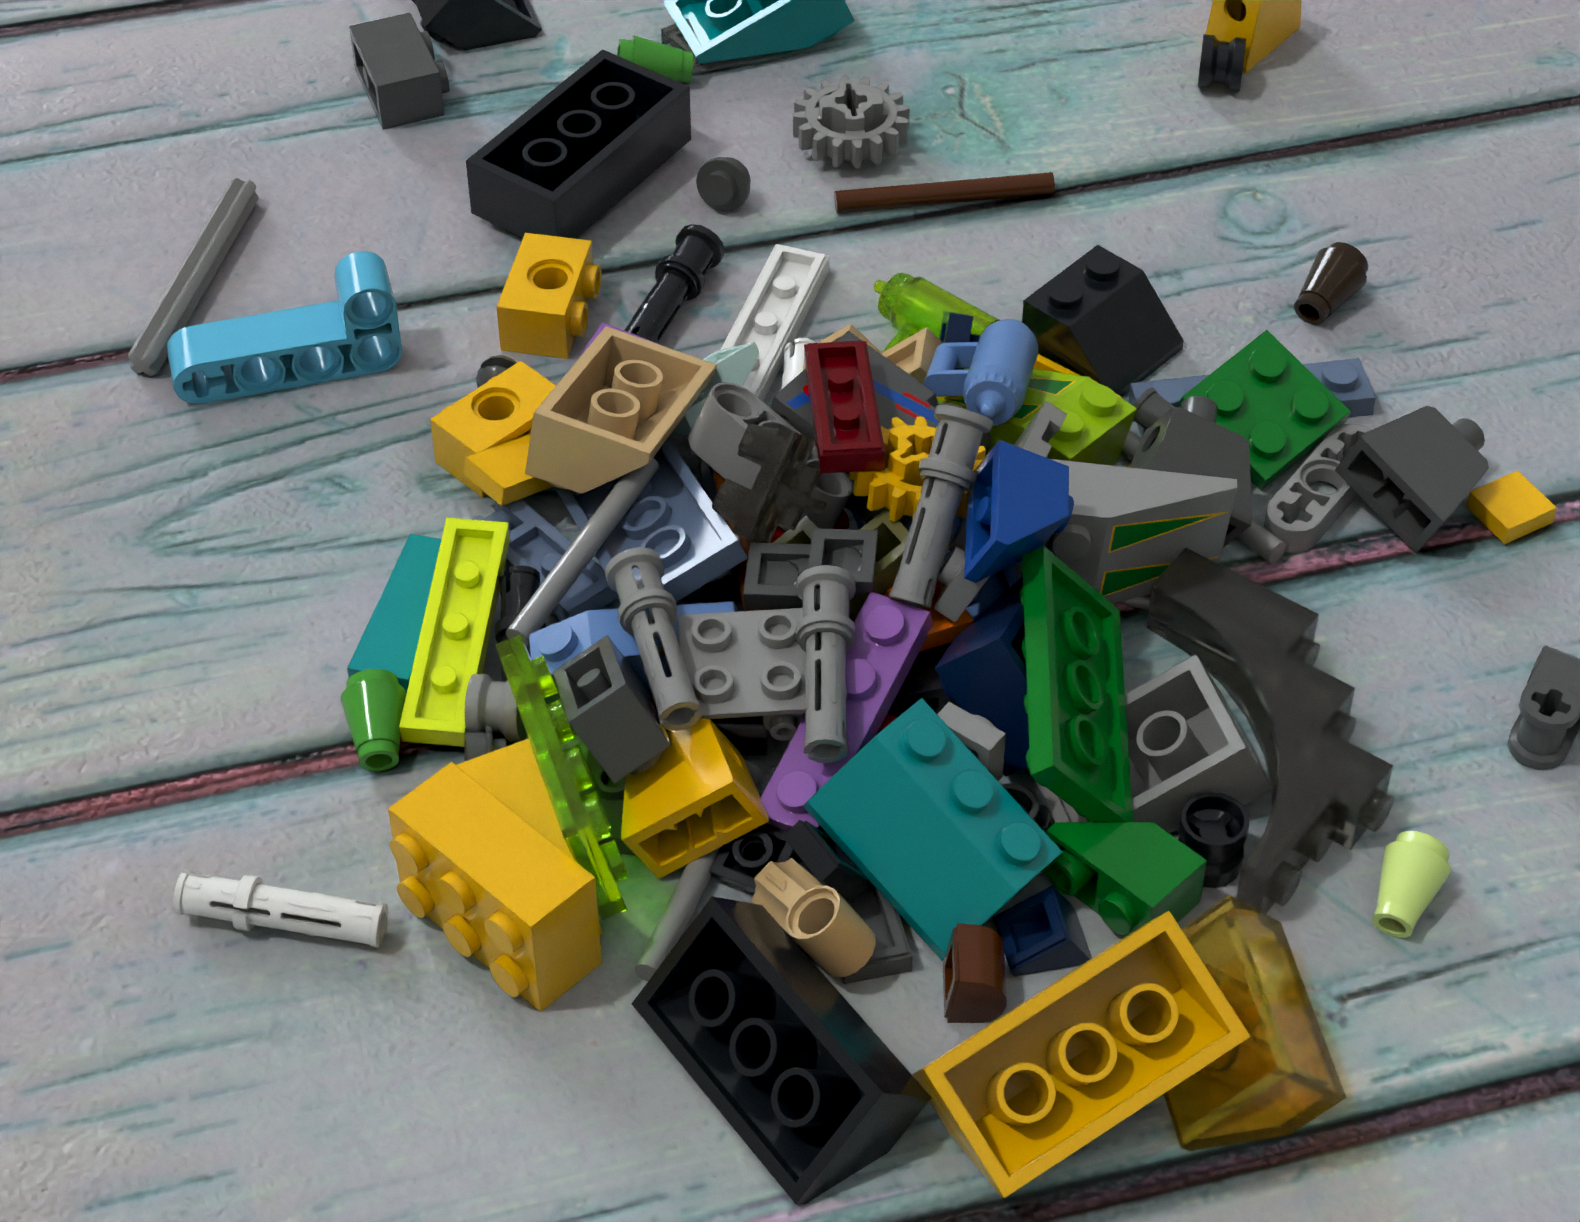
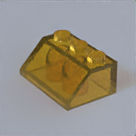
(1281, 1071)

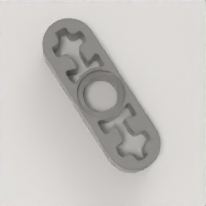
(1319, 508)

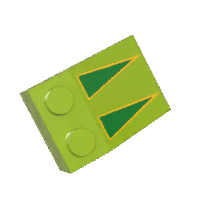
(1094, 421)

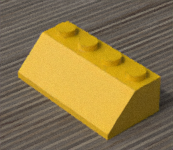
(1082, 1055)

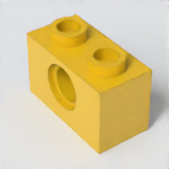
(547, 295)
(488, 417)

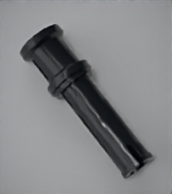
(677, 280)

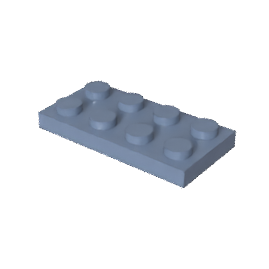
(671, 519)

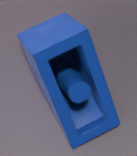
(1013, 508)

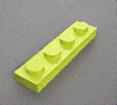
(454, 630)

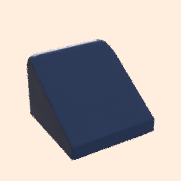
(1042, 934)

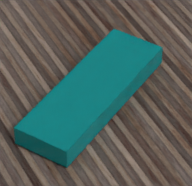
(397, 619)

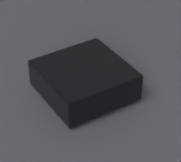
(826, 860)

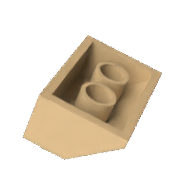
(612, 410)

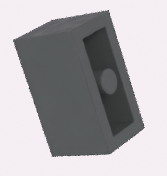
(398, 70)
(611, 710)

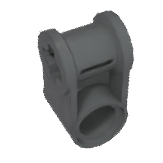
(1548, 711)

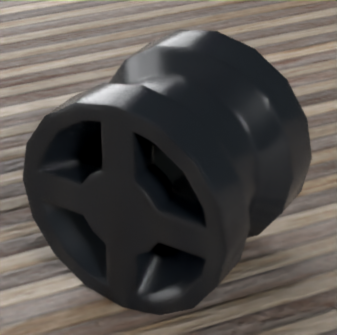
(1221, 62)

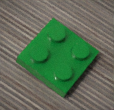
(1272, 405)

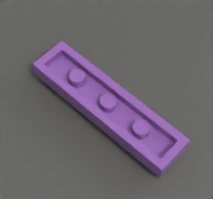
(876, 666)

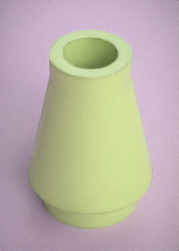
(1410, 878)

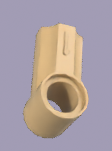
(815, 917)

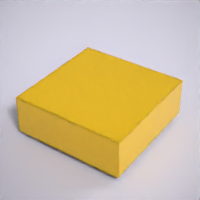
(1511, 507)

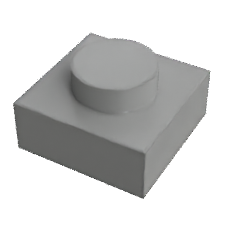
(978, 735)

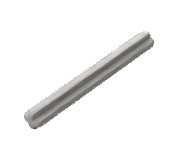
(193, 276)

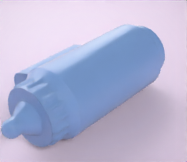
(997, 370)

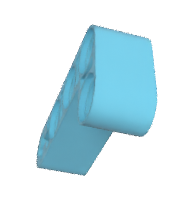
(293, 345)

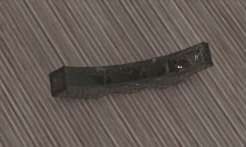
(1300, 716)

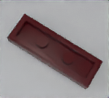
(844, 407)

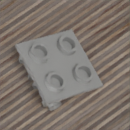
(747, 666)

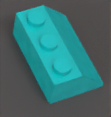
(931, 827)

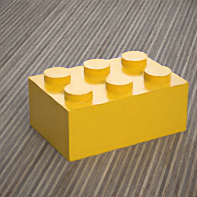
(495, 886)

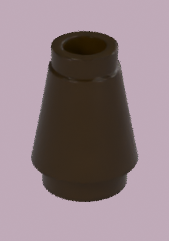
(1332, 280)

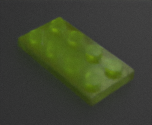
(565, 774)

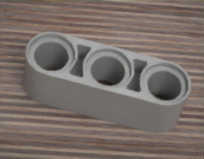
(721, 429)

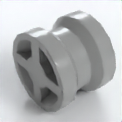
(492, 705)

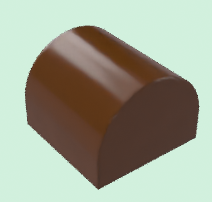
(974, 975)

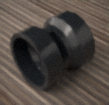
(1217, 831)

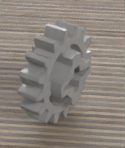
(851, 121)

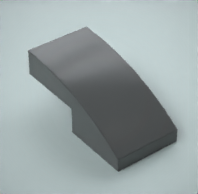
(776, 566)

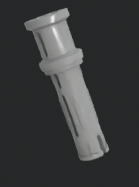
(946, 476)
(825, 637)
(672, 694)

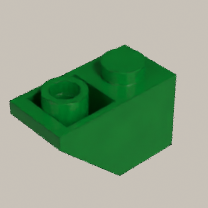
(1126, 871)

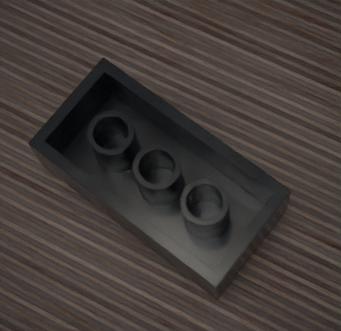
(580, 149)

